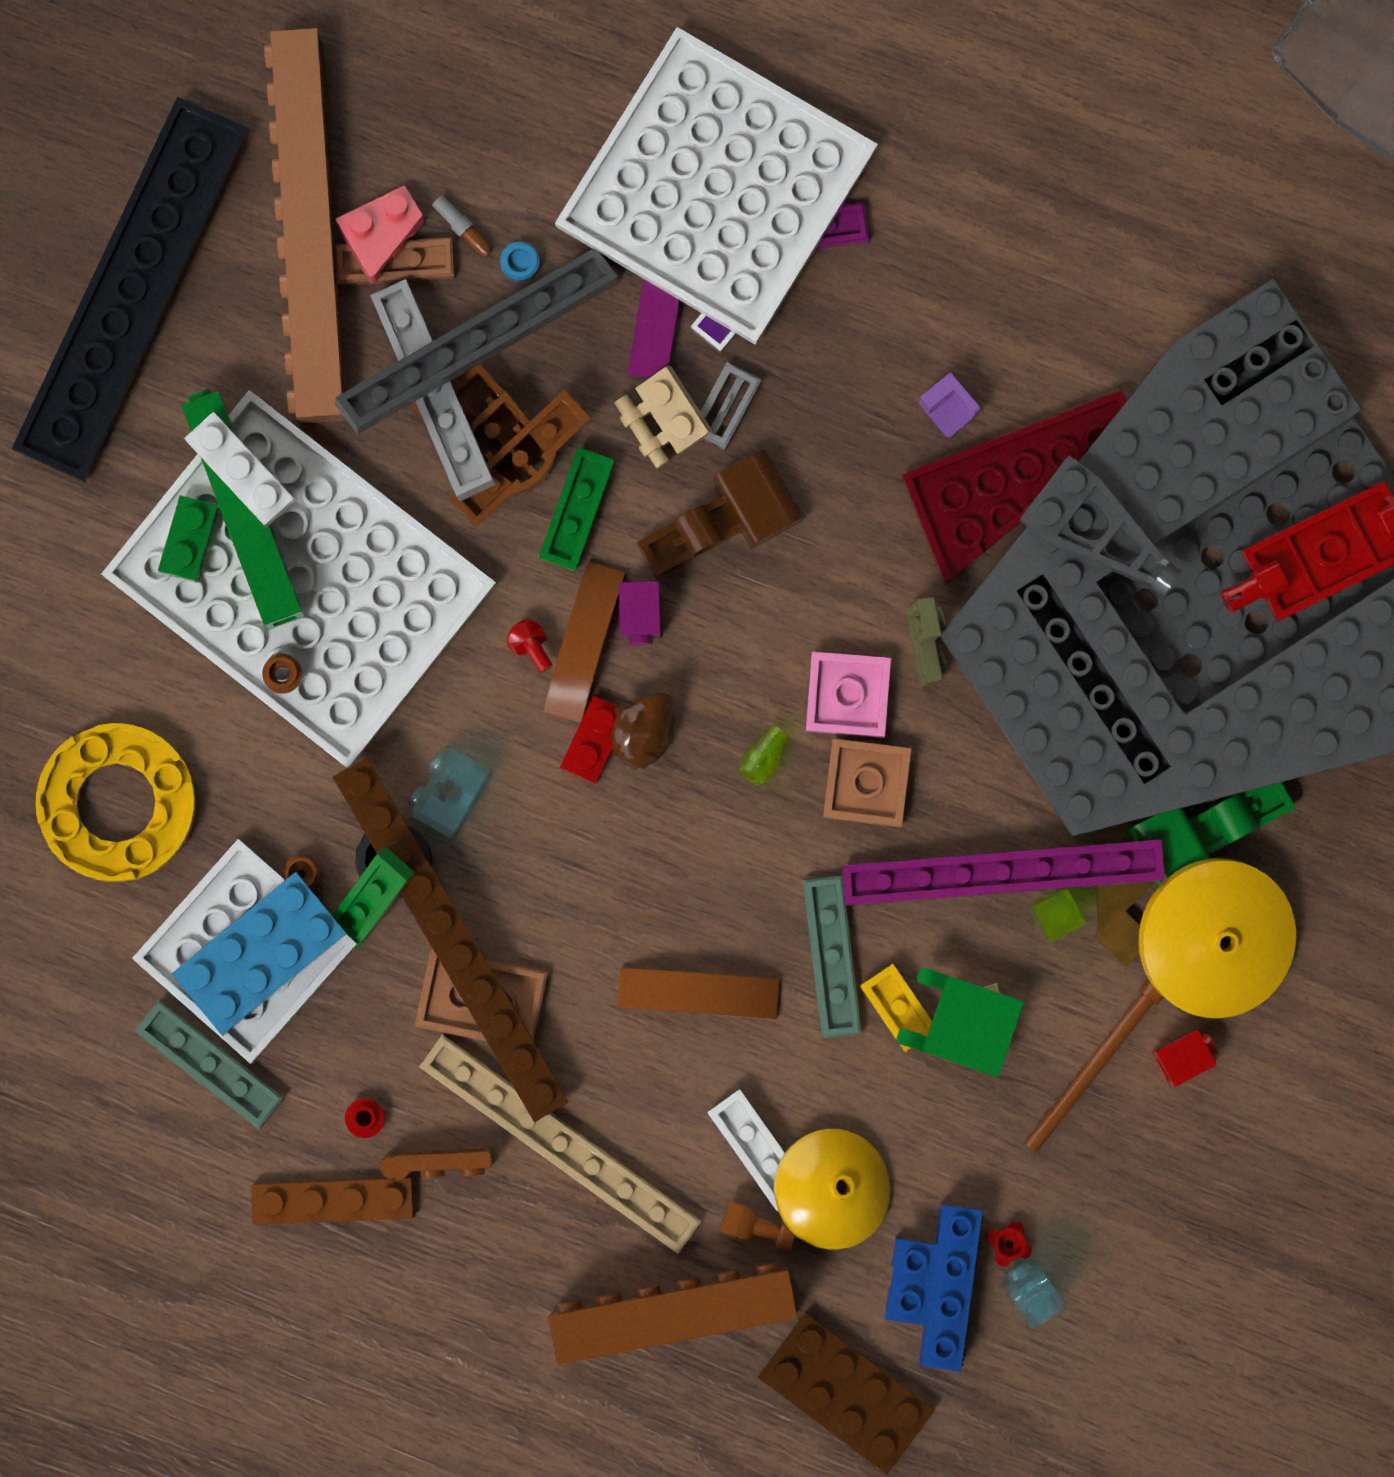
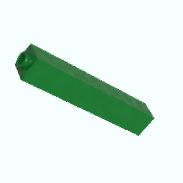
(251, 539)

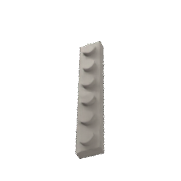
(441, 407)

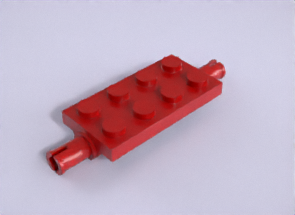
(1319, 555)

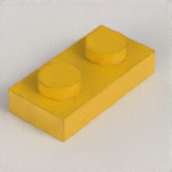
(896, 1003)

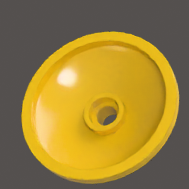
(808, 1191)

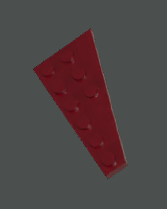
(985, 490)

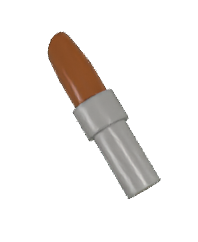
(461, 225)

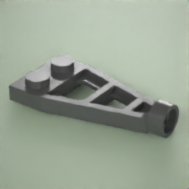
(1061, 499)

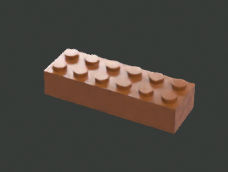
(672, 1315)

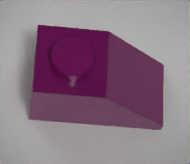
(639, 612)

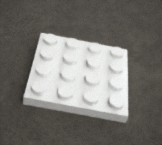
(212, 906)

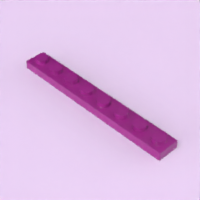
(1003, 873)

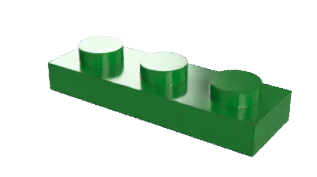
(576, 509)
(372, 895)

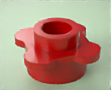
(1019, 1249)

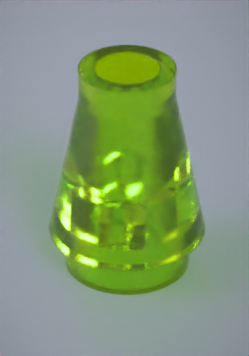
(763, 758)

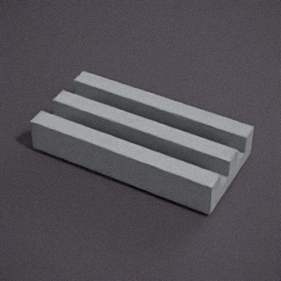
(742, 408)

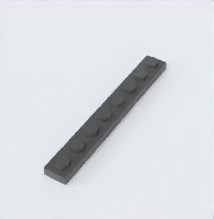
(475, 341)

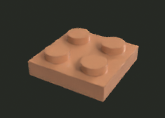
(867, 783)

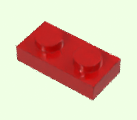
(591, 742)

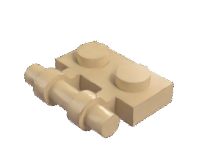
(673, 410)

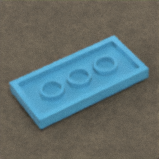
(259, 953)

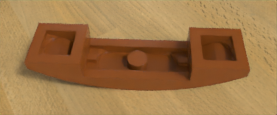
(583, 642)
(698, 993)

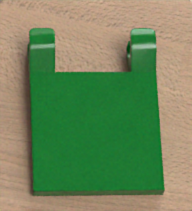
(968, 1026)

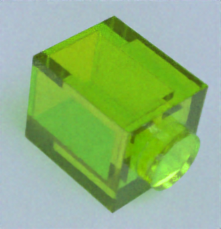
(1057, 916)

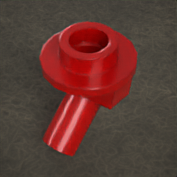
(526, 639)

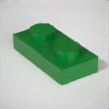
(188, 539)

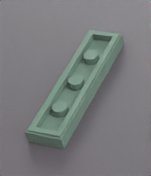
(831, 957)
(209, 1064)

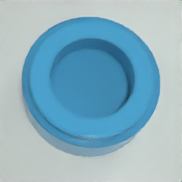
(520, 262)

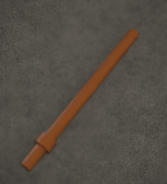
(1096, 1063)

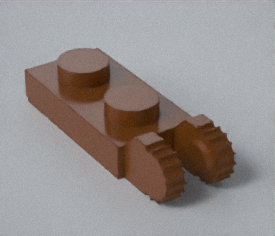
(435, 1162)

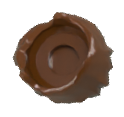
(643, 730)

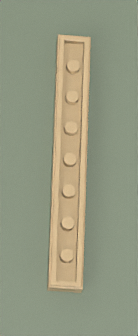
(561, 1145)

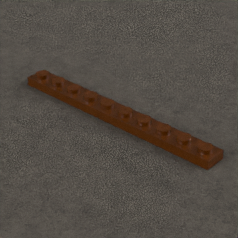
(453, 943)

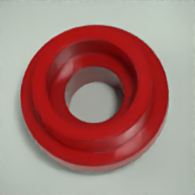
(376, 1112)

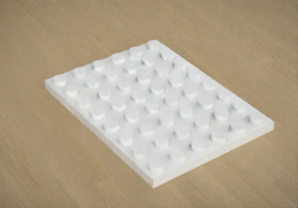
(369, 578)

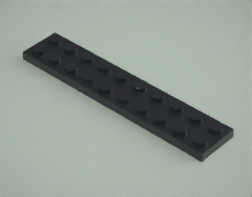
(130, 289)

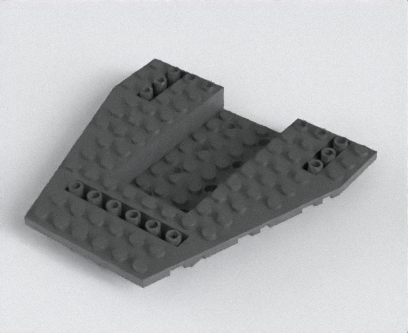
(1094, 684)

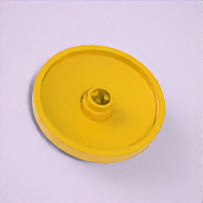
(1185, 929)

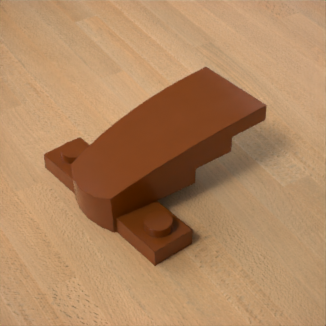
(514, 448)

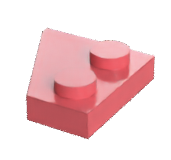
(380, 229)

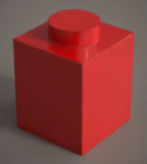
(1186, 1057)

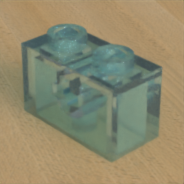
(449, 815)
(1032, 1294)

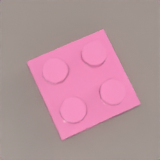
(848, 694)

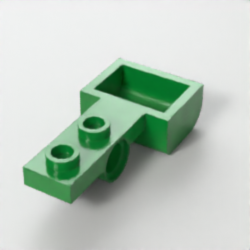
(1194, 839)

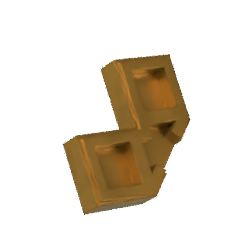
(1114, 926)

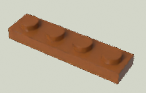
(332, 1201)

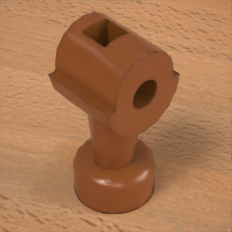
(744, 1224)

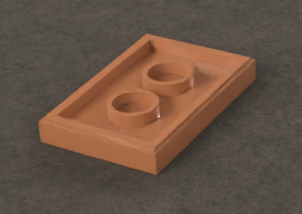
(445, 1012)

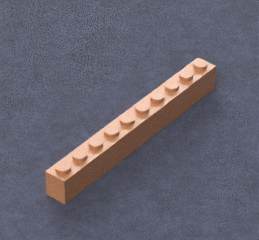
(307, 225)

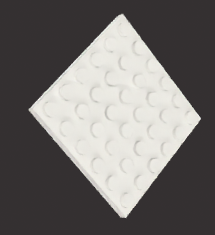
(716, 185)

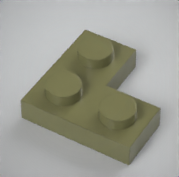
(924, 624)

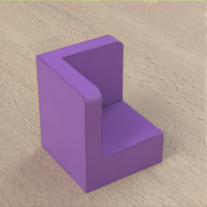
(949, 405)

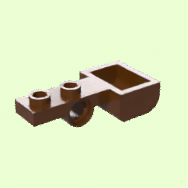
(750, 504)

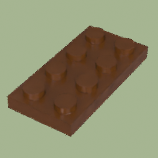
(846, 1393)

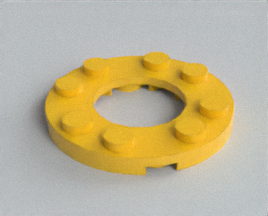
(60, 790)

